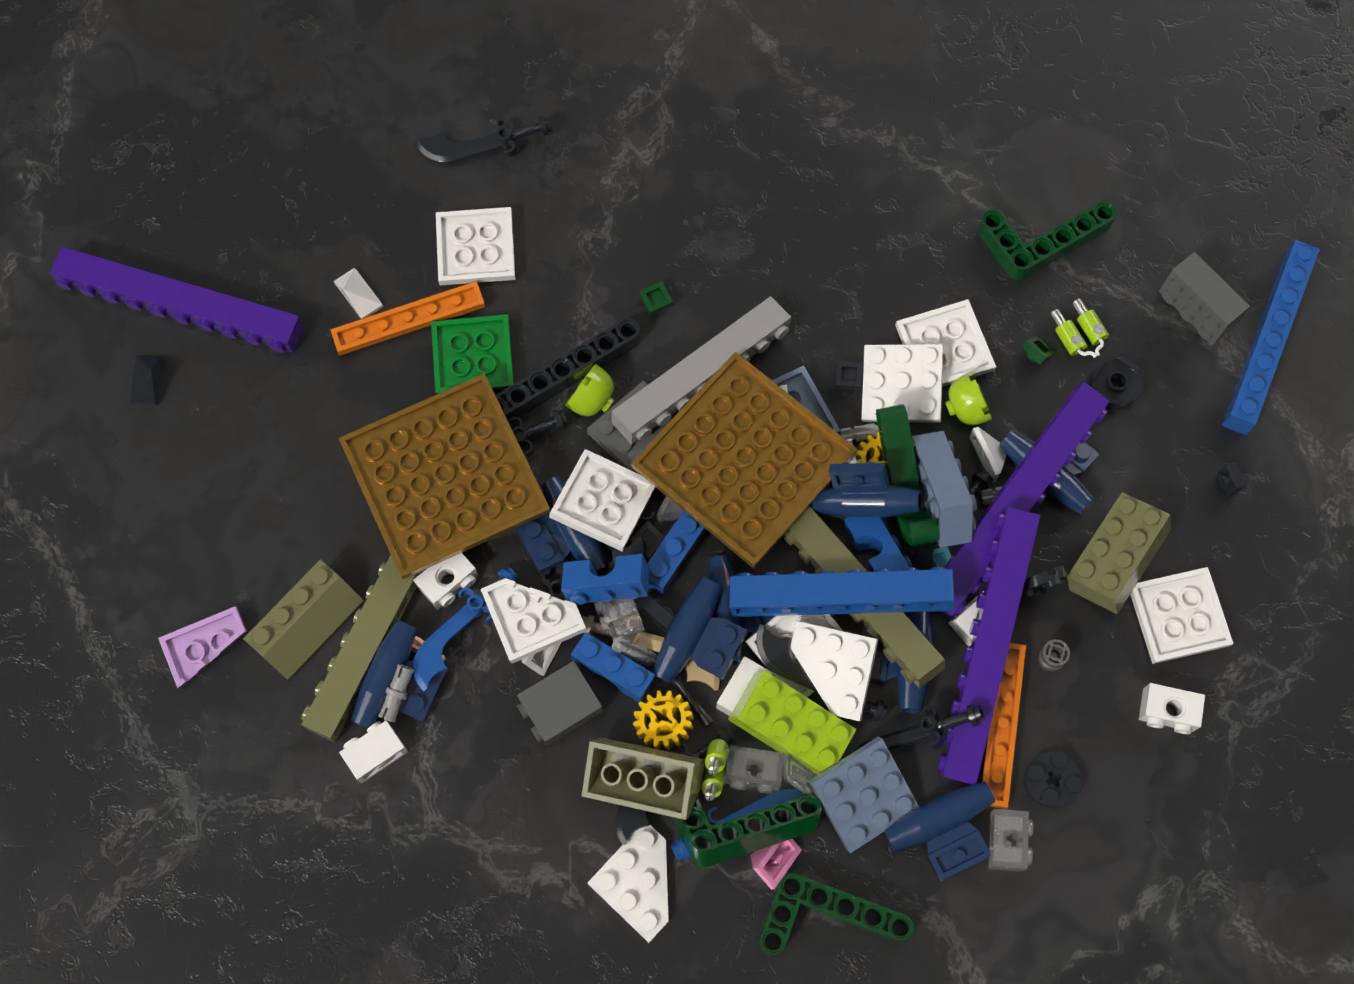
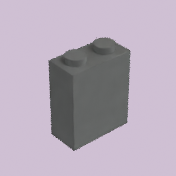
(559, 704)

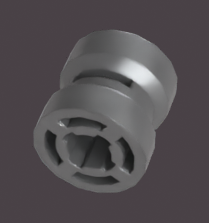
(1053, 660)

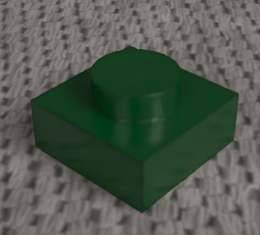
(656, 298)
(1037, 350)

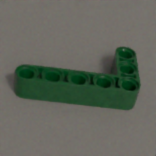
(1047, 242)
(902, 471)
(699, 834)
(830, 909)

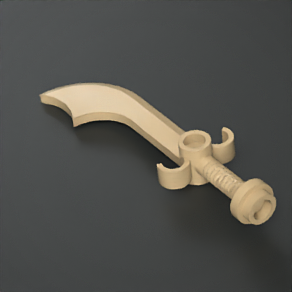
(653, 643)

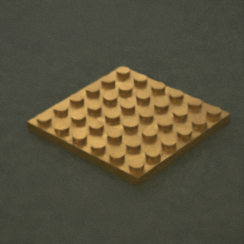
(743, 459)
(444, 476)

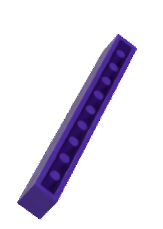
(177, 300)
(1026, 485)
(990, 642)

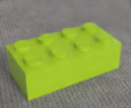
(791, 722)

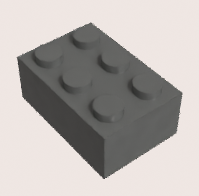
(1203, 298)

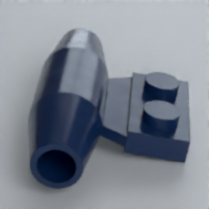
(1068, 488)
(865, 492)
(551, 541)
(720, 571)
(698, 636)
(371, 696)
(910, 696)
(944, 825)

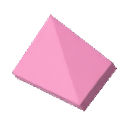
(774, 861)

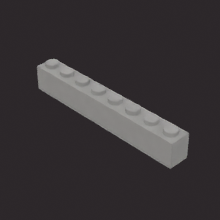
(677, 386)

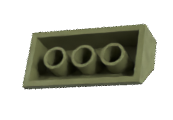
(304, 620)
(642, 777)

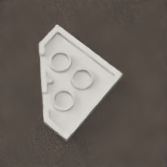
(530, 618)
(837, 665)
(637, 882)

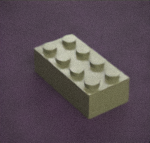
(1119, 552)

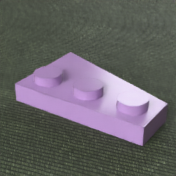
(200, 643)

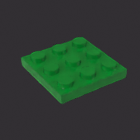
(470, 349)

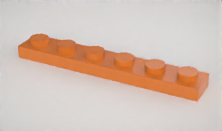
(407, 318)
(1003, 728)

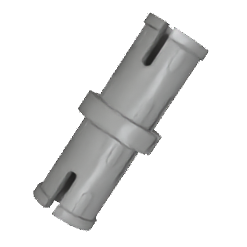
(396, 693)

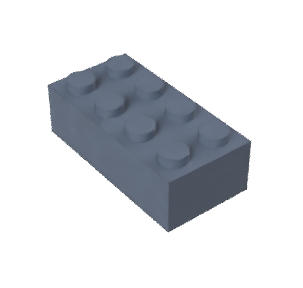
(944, 489)

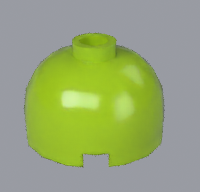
(592, 393)
(967, 401)

